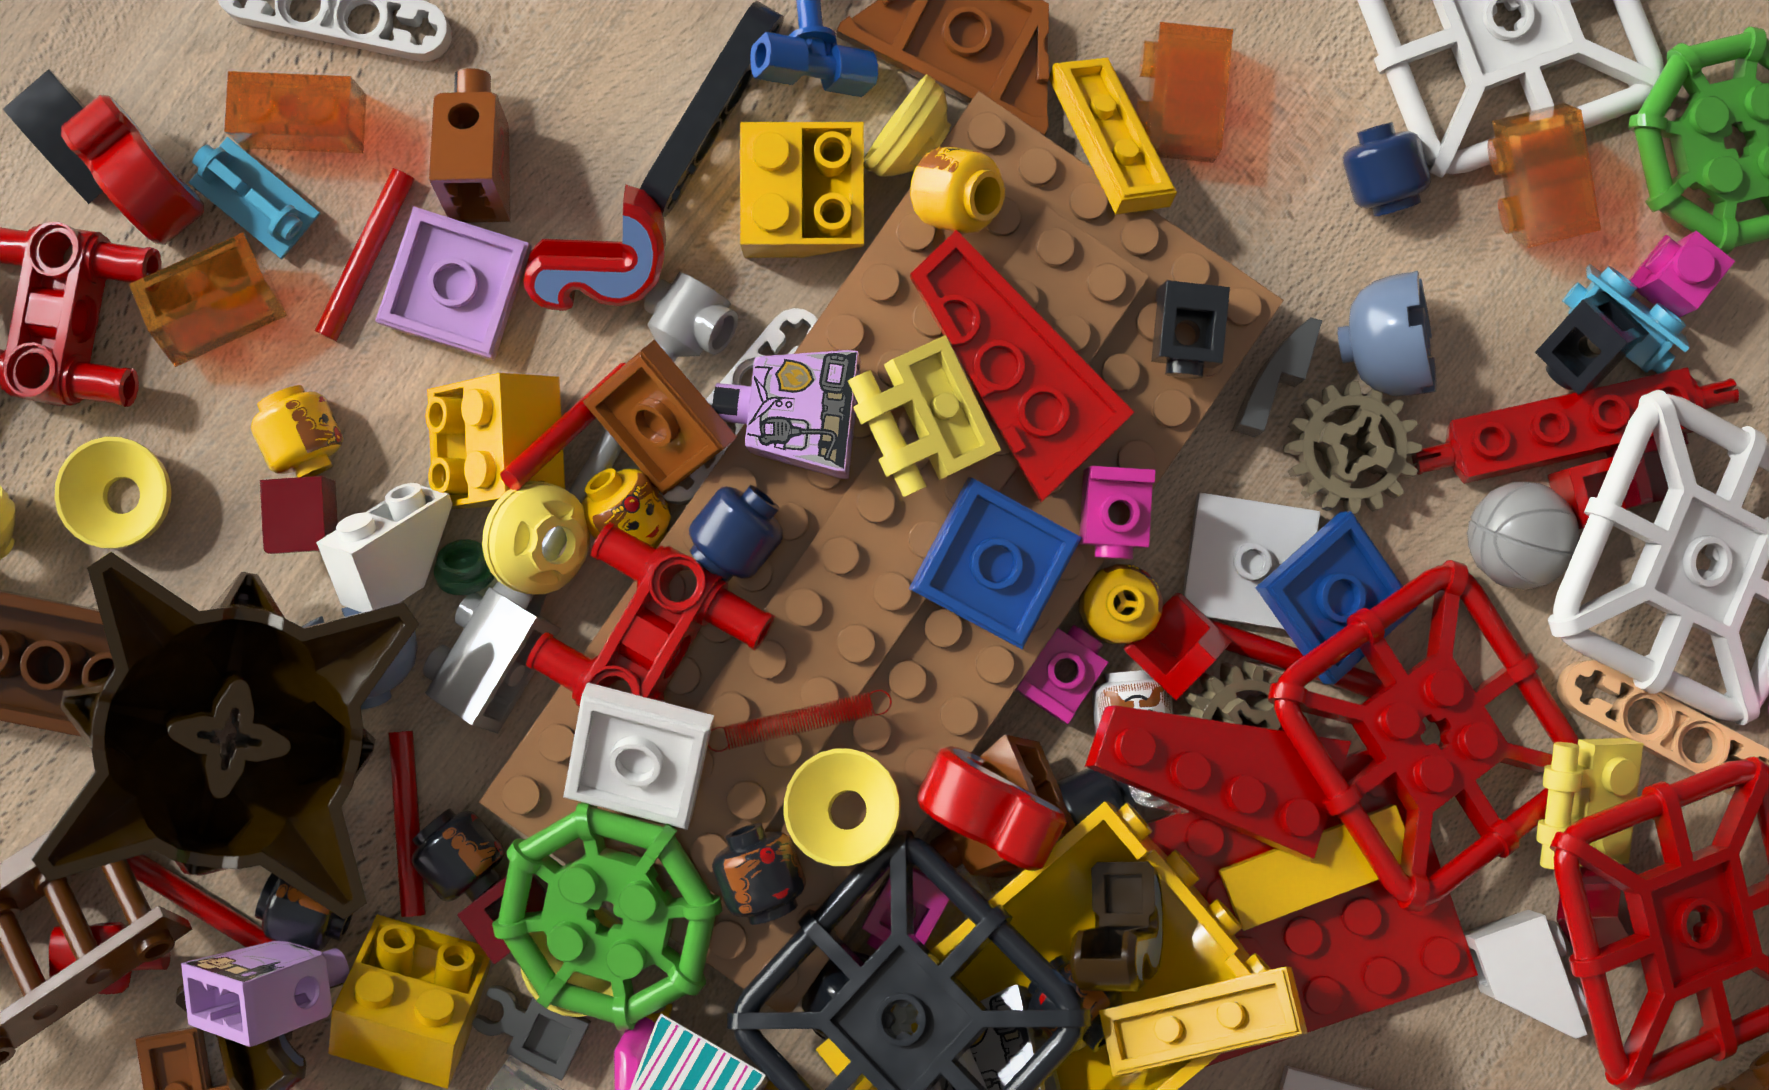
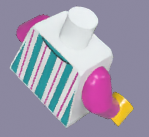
(671, 1057)

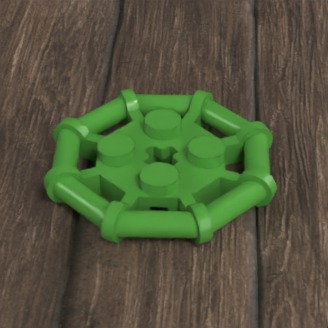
(1700, 135)
(581, 939)

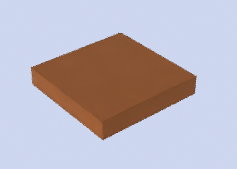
(659, 418)

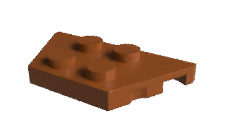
(965, 48)

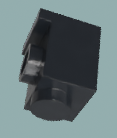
(1203, 309)
(1606, 326)

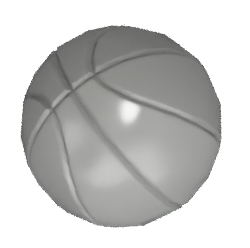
(1523, 535)

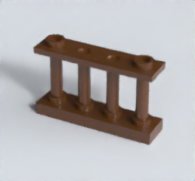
(146, 939)

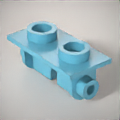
(252, 196)
(1660, 322)

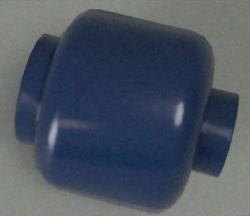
(1386, 169)
(736, 532)

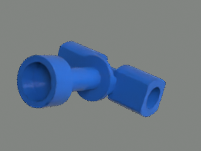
(815, 54)

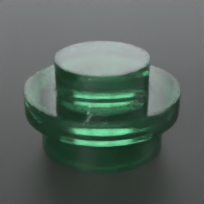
(462, 568)

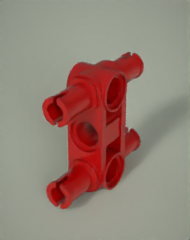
(60, 313)
(653, 628)

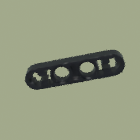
(708, 109)

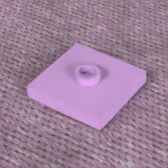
(453, 283)

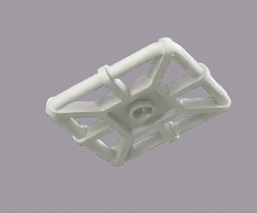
(1492, 56)
(1667, 569)

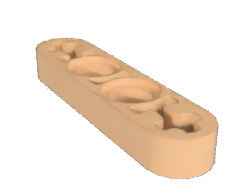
(1672, 723)

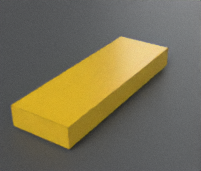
(1112, 135)
(1283, 883)
(1203, 1021)

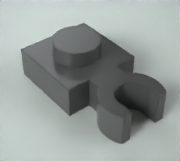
(539, 1035)

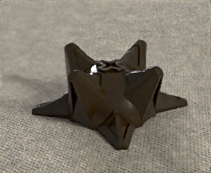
(155, 749)

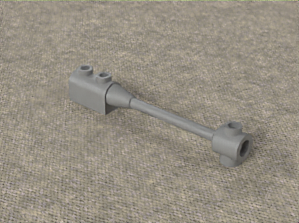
(488, 662)

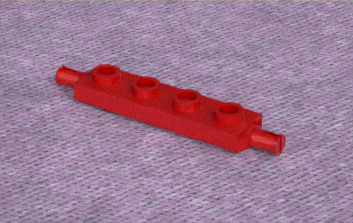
(1558, 427)

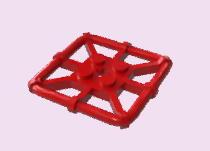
(1393, 727)
(1659, 907)

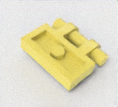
(939, 407)
(1584, 782)

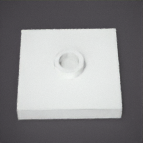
(1235, 549)
(637, 755)

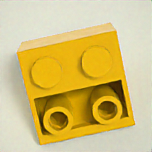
(801, 188)
(485, 426)
(409, 1001)

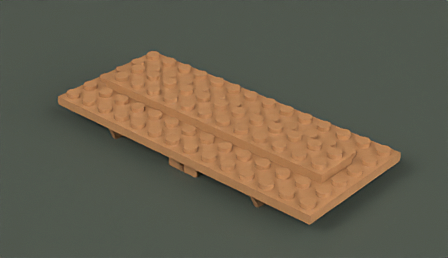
(857, 543)

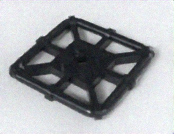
(907, 975)

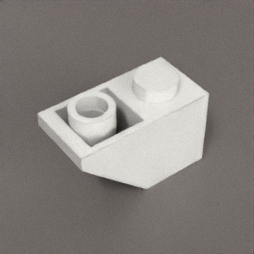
(387, 550)
(1523, 969)

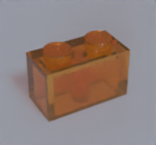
(1186, 90)
(295, 112)
(1544, 175)
(207, 300)

